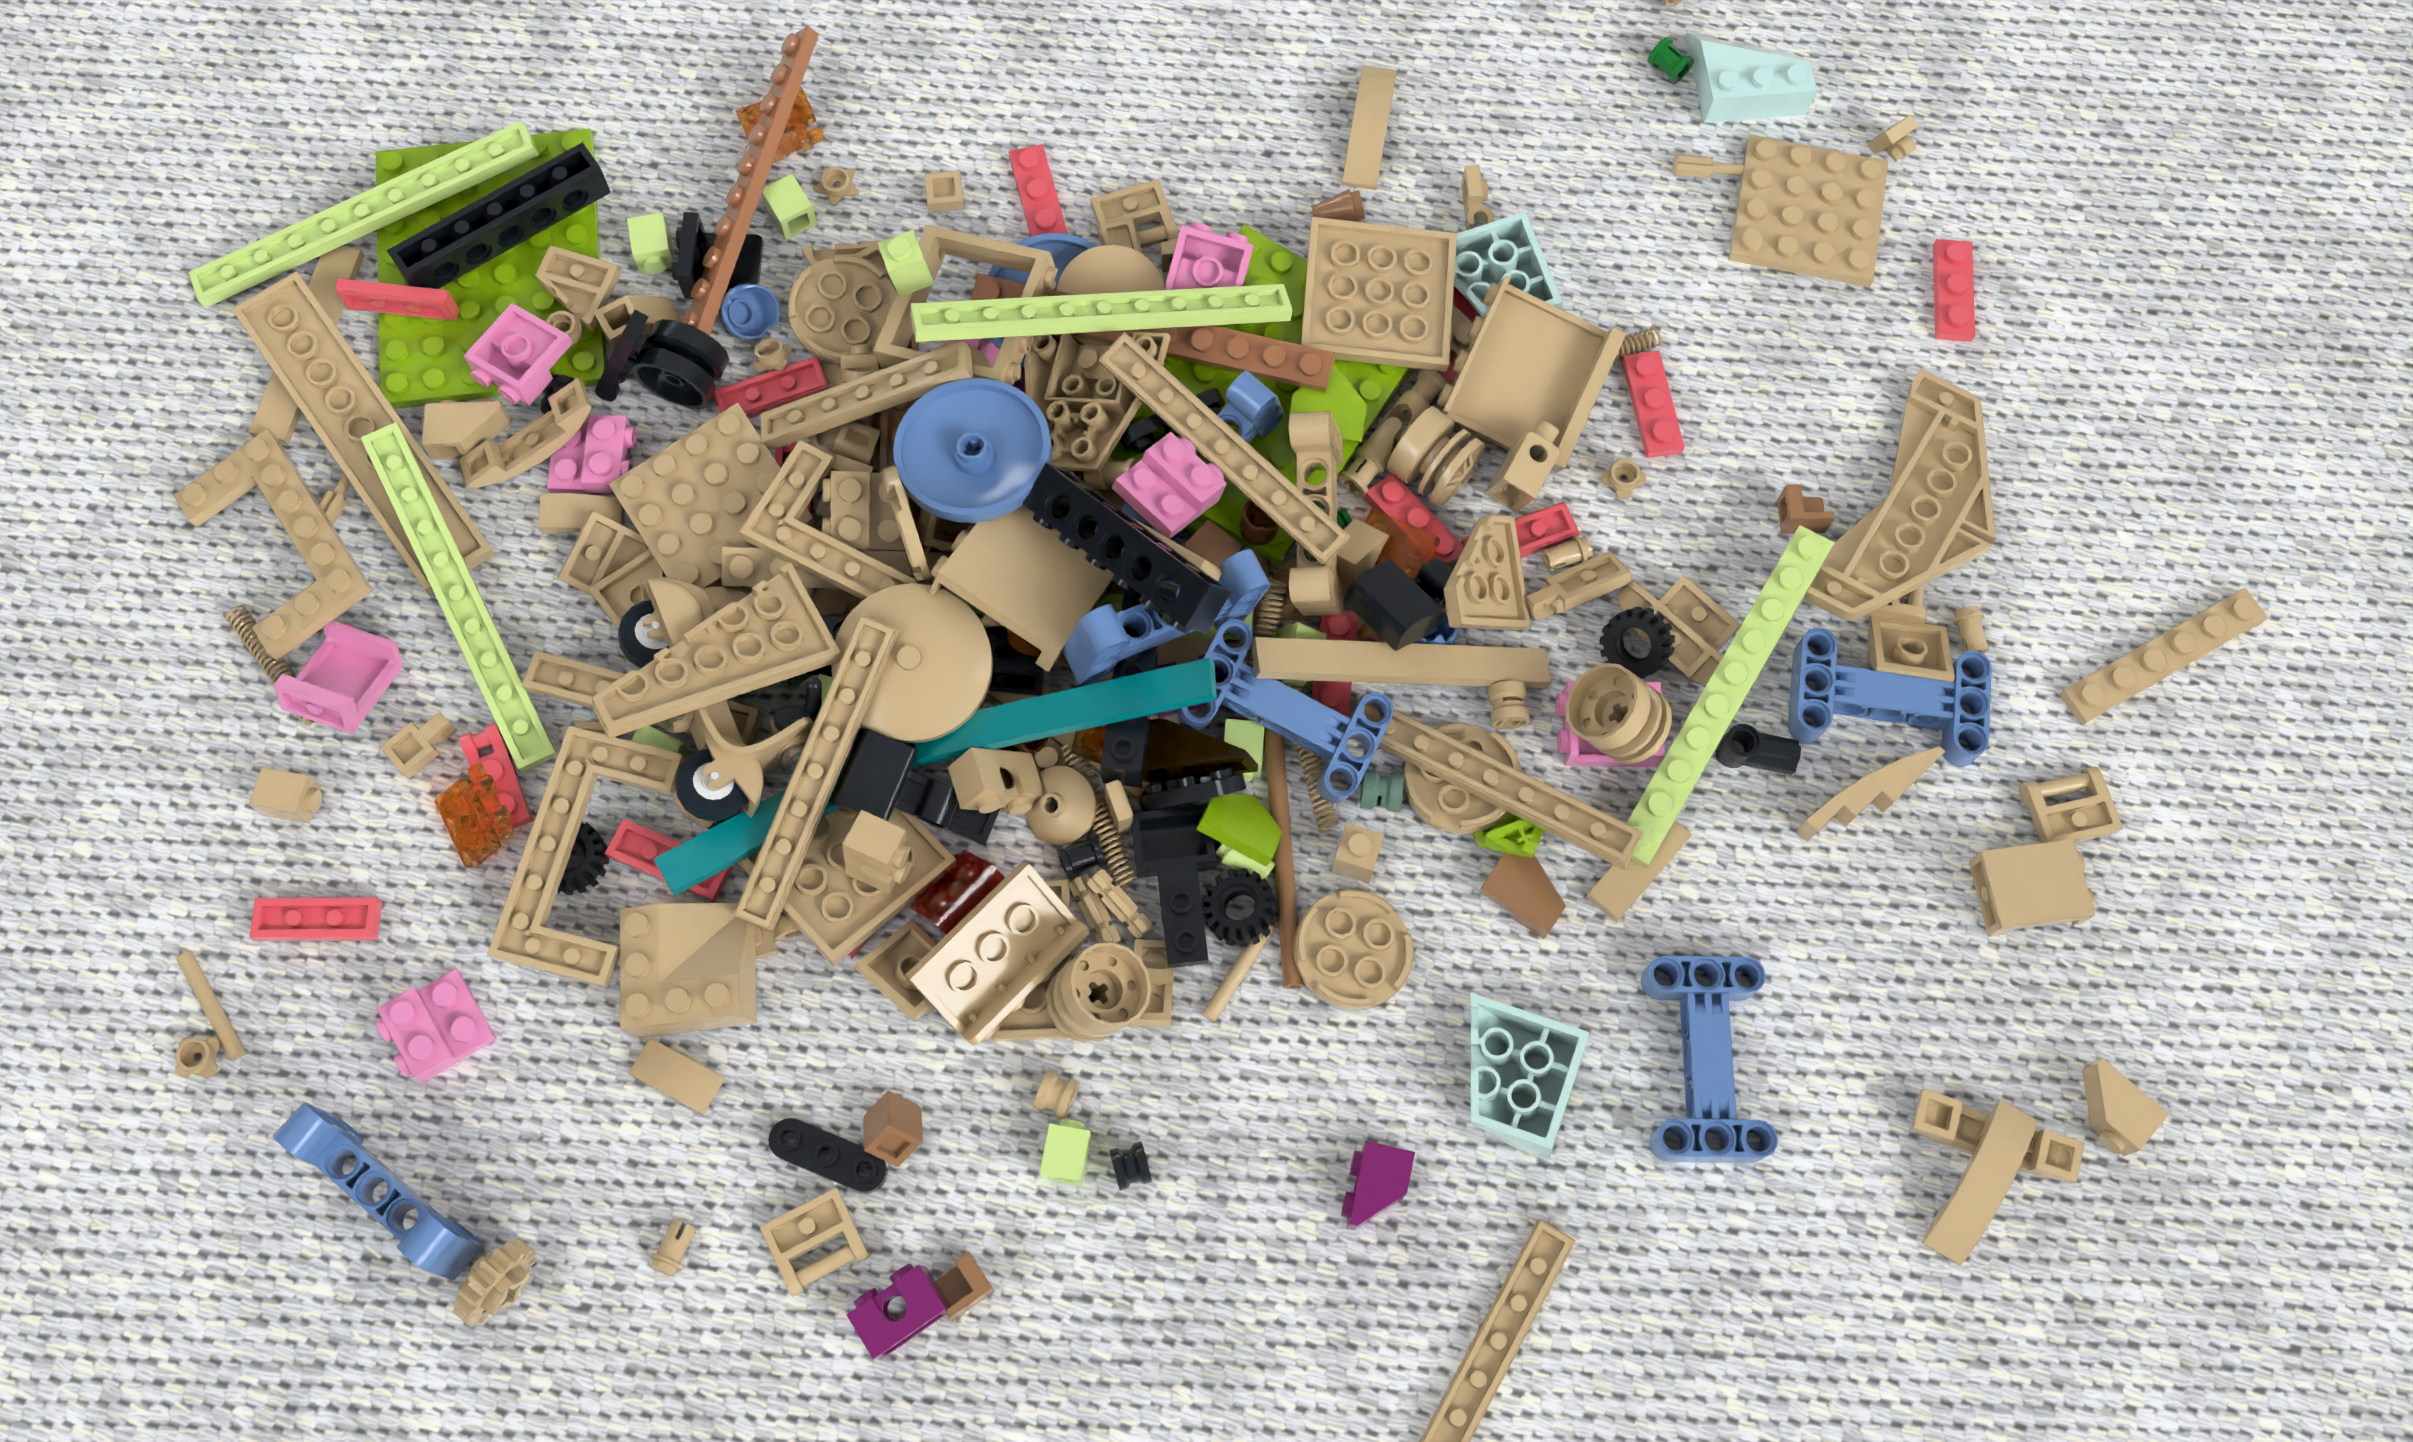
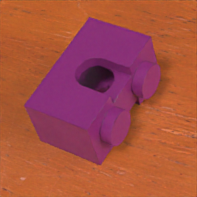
(923, 1308)

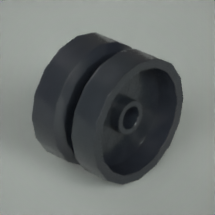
(680, 364)

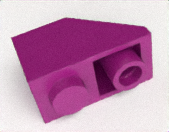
(1380, 1182)

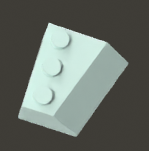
(1749, 80)
(1499, 250)
(1521, 1073)

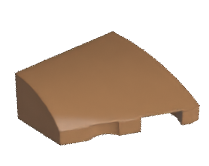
(1525, 891)

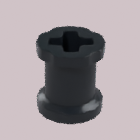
(1081, 856)

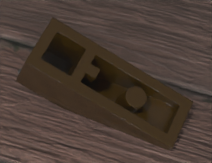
(1181, 752)

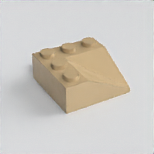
(685, 969)

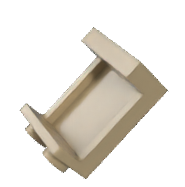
(2031, 886)

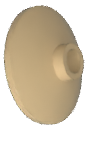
(1075, 806)

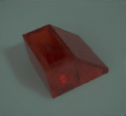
(956, 892)

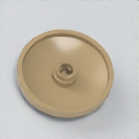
(935, 667)

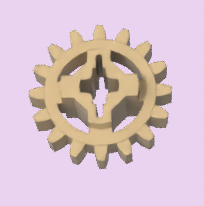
(494, 1282)

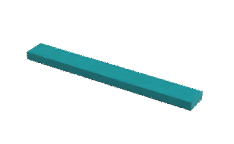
(1077, 709)
(724, 844)

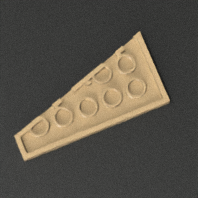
(732, 652)

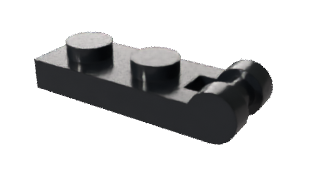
(622, 357)

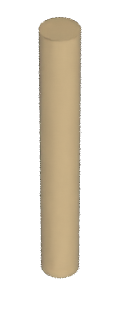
(1234, 977)
(211, 1005)

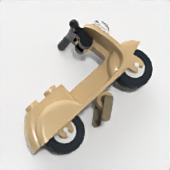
(724, 770)

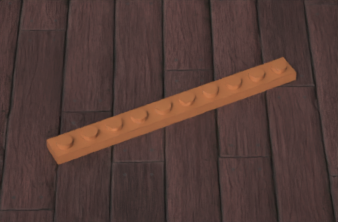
(753, 172)
(1208, 344)

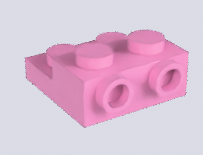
(1208, 259)
(517, 355)
(593, 456)
(1171, 485)
(434, 1026)

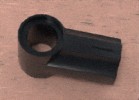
(1760, 750)

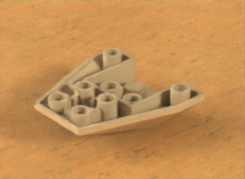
(1081, 398)

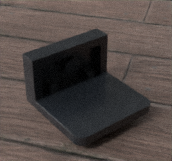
(693, 245)

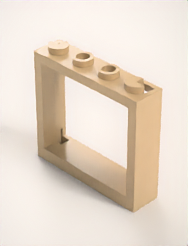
(935, 244)

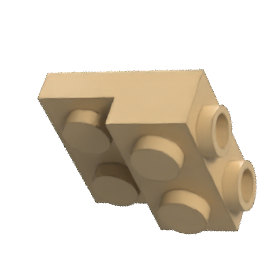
(861, 511)

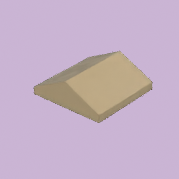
(1910, 649)
(891, 961)

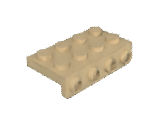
(998, 954)

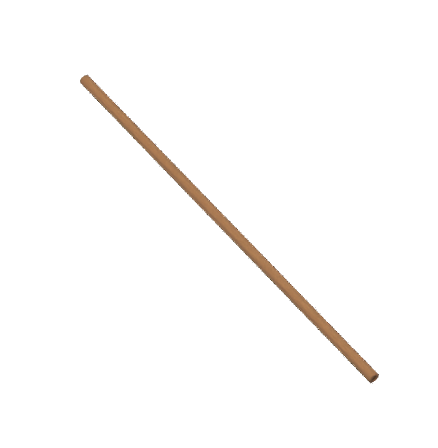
(1283, 855)

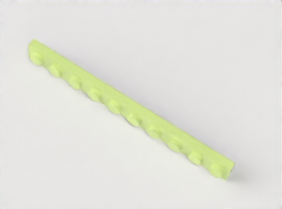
(363, 214)
(1099, 312)
(459, 597)
(1727, 690)

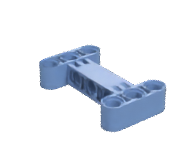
(1250, 408)
(1102, 642)
(1890, 697)
(1293, 713)
(1708, 1059)
(327, 1142)

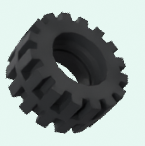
(1655, 629)

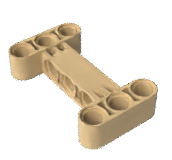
(1318, 446)

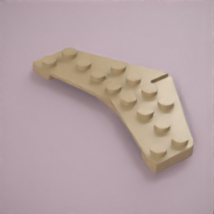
(1933, 513)

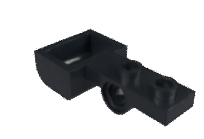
(1399, 606)
(880, 780)
(1175, 852)

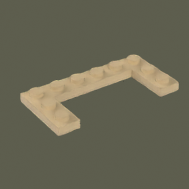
(778, 531)
(338, 576)
(521, 927)

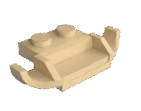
(1695, 620)

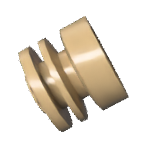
(1429, 452)
(1618, 713)
(1114, 980)

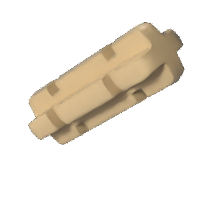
(1119, 903)
(1094, 911)

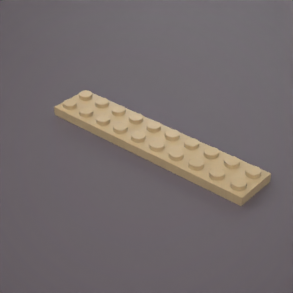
(344, 406)

